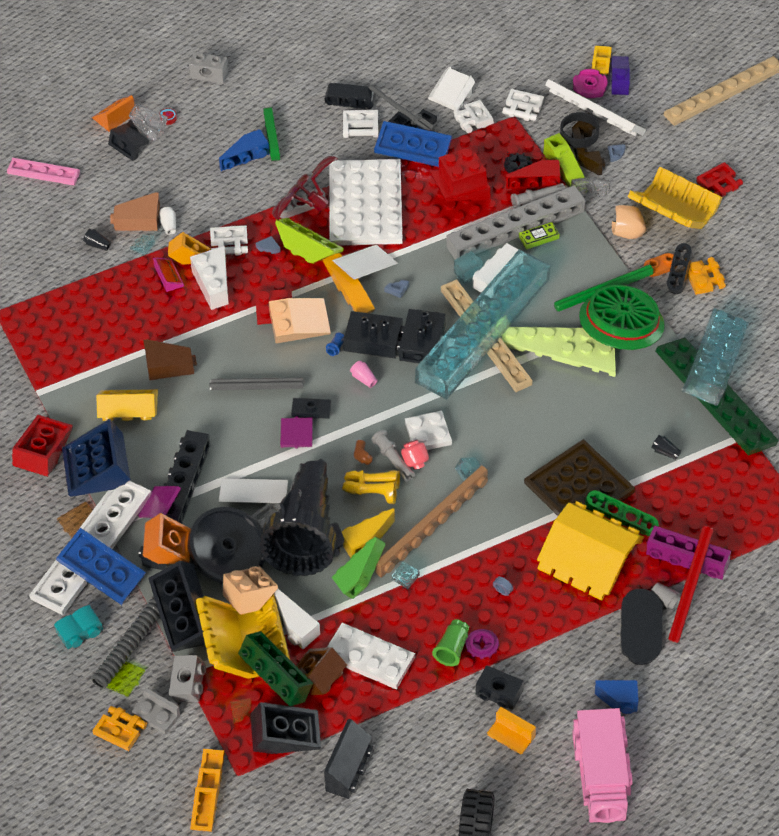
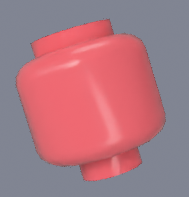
(415, 454)

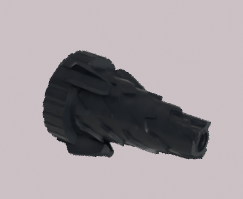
(300, 534)

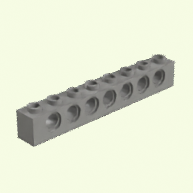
(508, 225)

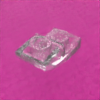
(595, 186)

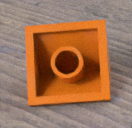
(115, 113)

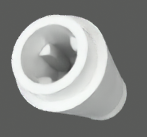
(168, 220)

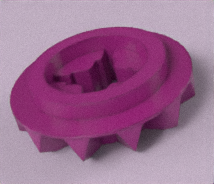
(489, 639)

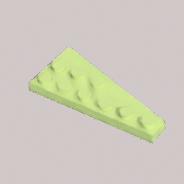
(564, 345)

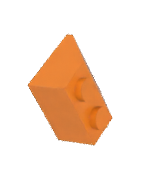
(166, 540)

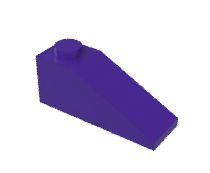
(620, 75)

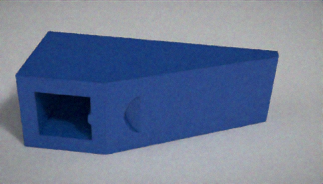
(247, 148)

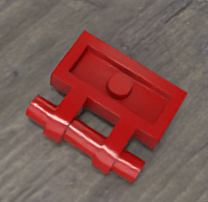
(716, 177)

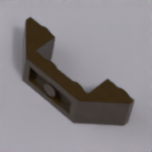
(589, 160)

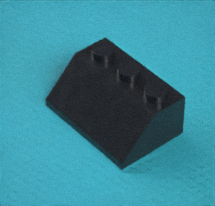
(348, 760)

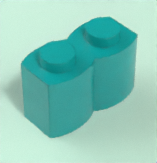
(78, 627)

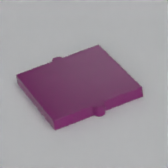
(296, 432)

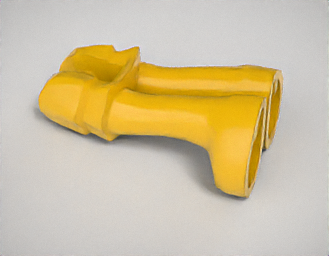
(387, 483)

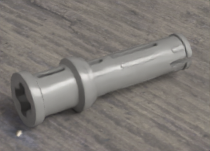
(529, 195)
(389, 449)

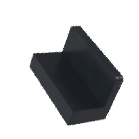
(127, 141)

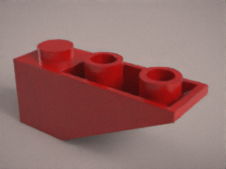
(537, 175)

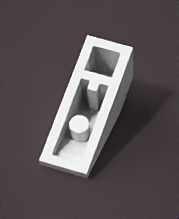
(298, 624)

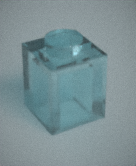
(466, 266)

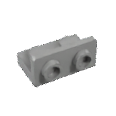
(157, 711)

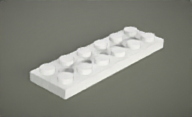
(594, 108)

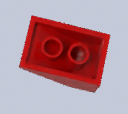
(41, 445)

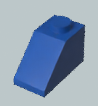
(618, 694)

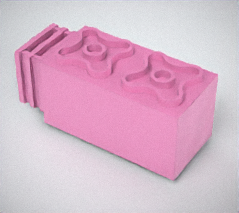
(603, 762)

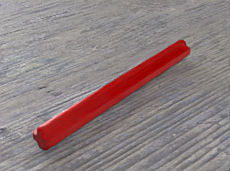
(690, 584)

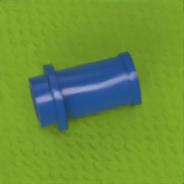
(333, 347)

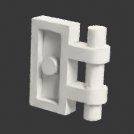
(525, 101)
(478, 116)
(230, 236)

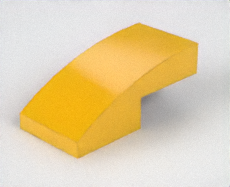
(601, 59)

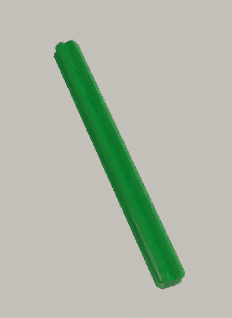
(582, 296)

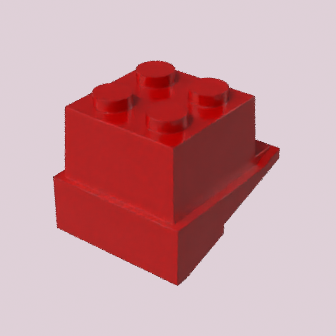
(461, 176)

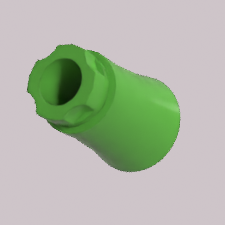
(451, 644)

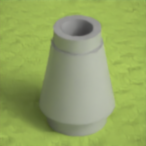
(667, 596)

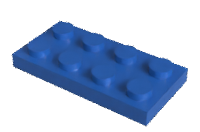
(412, 143)
(101, 566)

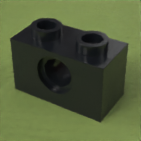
(492, 679)

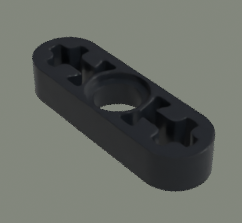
(682, 276)

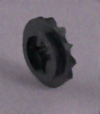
(510, 162)

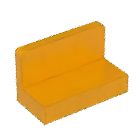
(512, 731)

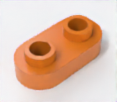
(661, 264)

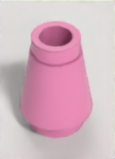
(363, 373)

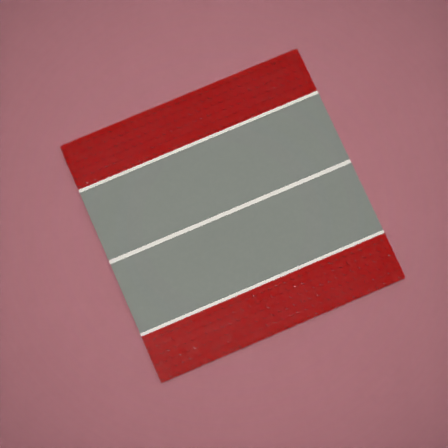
(93, 338)

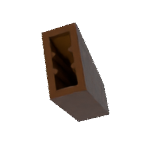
(168, 360)

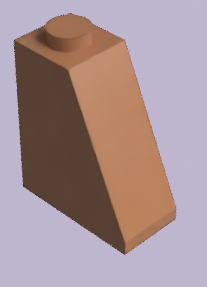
(137, 214)

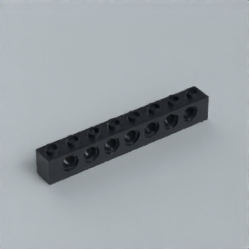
(185, 474)

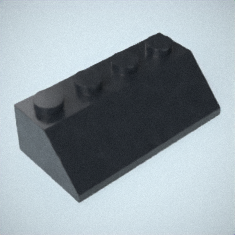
(175, 597)

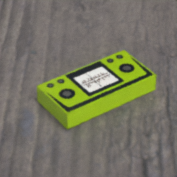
(539, 235)

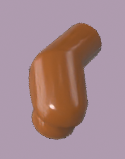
(360, 453)

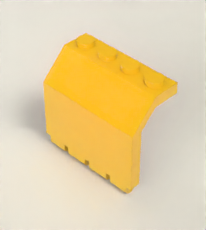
(678, 199)
(587, 549)
(227, 629)

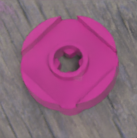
(598, 82)

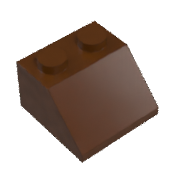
(322, 668)

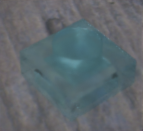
(405, 575)

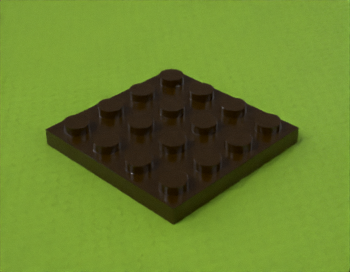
(576, 474)

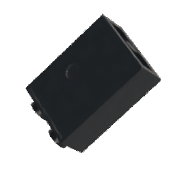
(373, 334)
(421, 334)

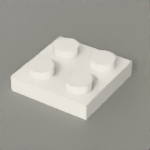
(429, 429)

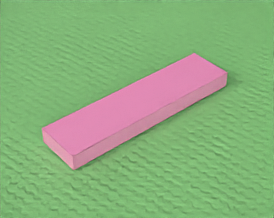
(43, 171)

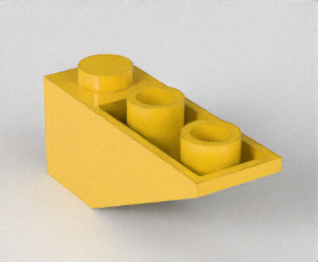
(359, 534)

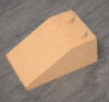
(298, 318)

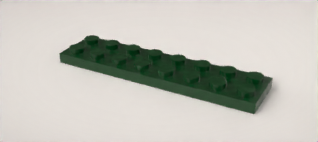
(731, 411)

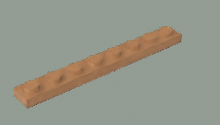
(428, 524)

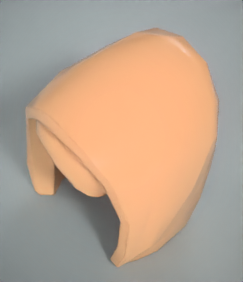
(628, 222)

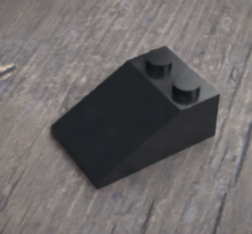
(284, 729)

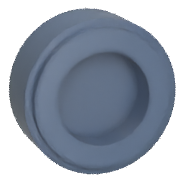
(503, 586)

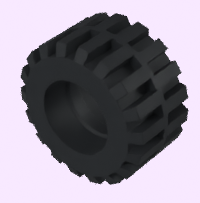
(476, 813)

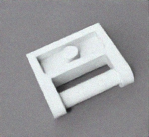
(360, 119)

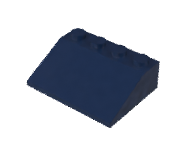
(96, 461)

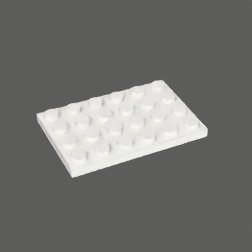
(365, 202)

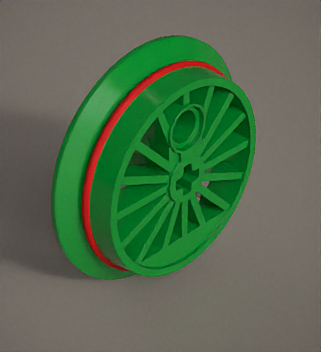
(606, 317)

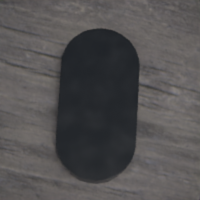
(641, 626)

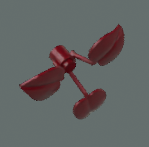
(315, 198)

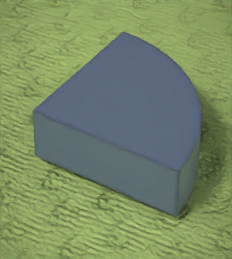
(615, 152)
(268, 245)
(397, 288)

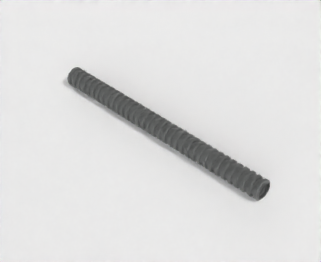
(127, 644)

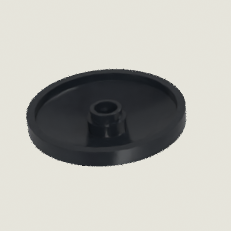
(225, 542)

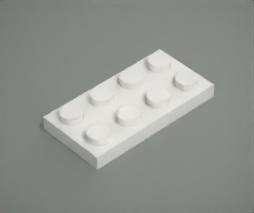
(372, 655)

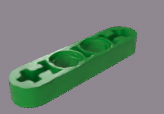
(271, 134)
(623, 509)

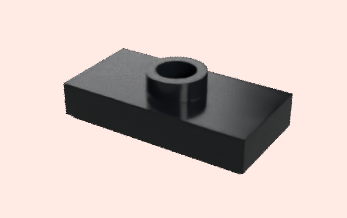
(311, 408)

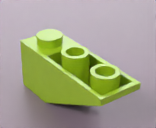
(558, 149)

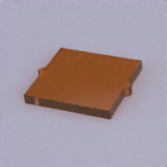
(75, 518)

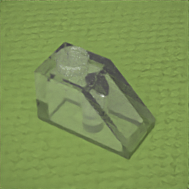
(148, 122)

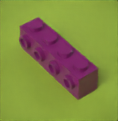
(680, 551)

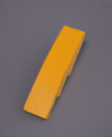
(350, 288)
(207, 790)

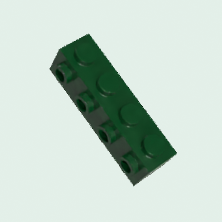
(275, 668)

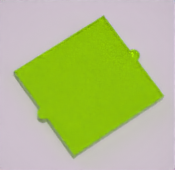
(126, 679)

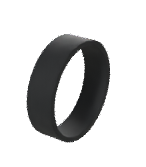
(580, 116)

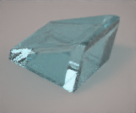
(143, 244)
(467, 467)

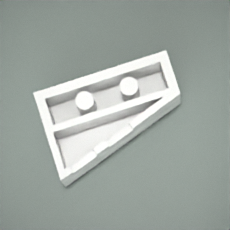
(211, 276)

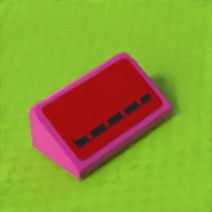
(168, 273)

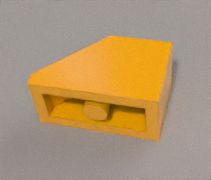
(184, 247)

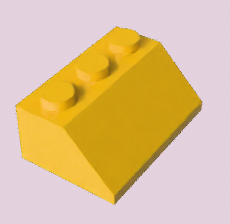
(127, 404)

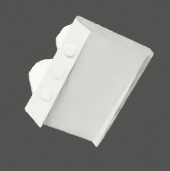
(452, 89)

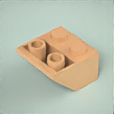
(248, 589)

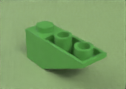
(357, 572)

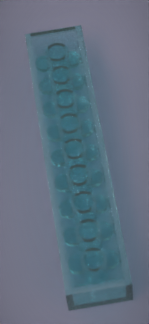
(482, 324)

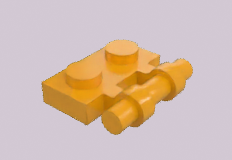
(700, 279)
(116, 732)

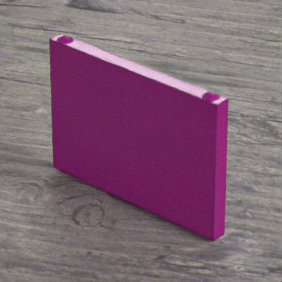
(159, 501)

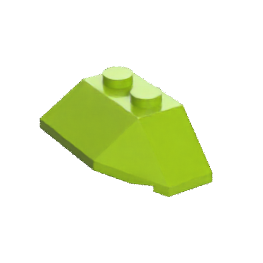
(305, 242)

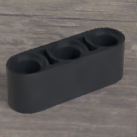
(349, 95)

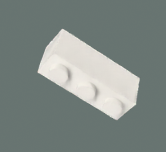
(492, 267)

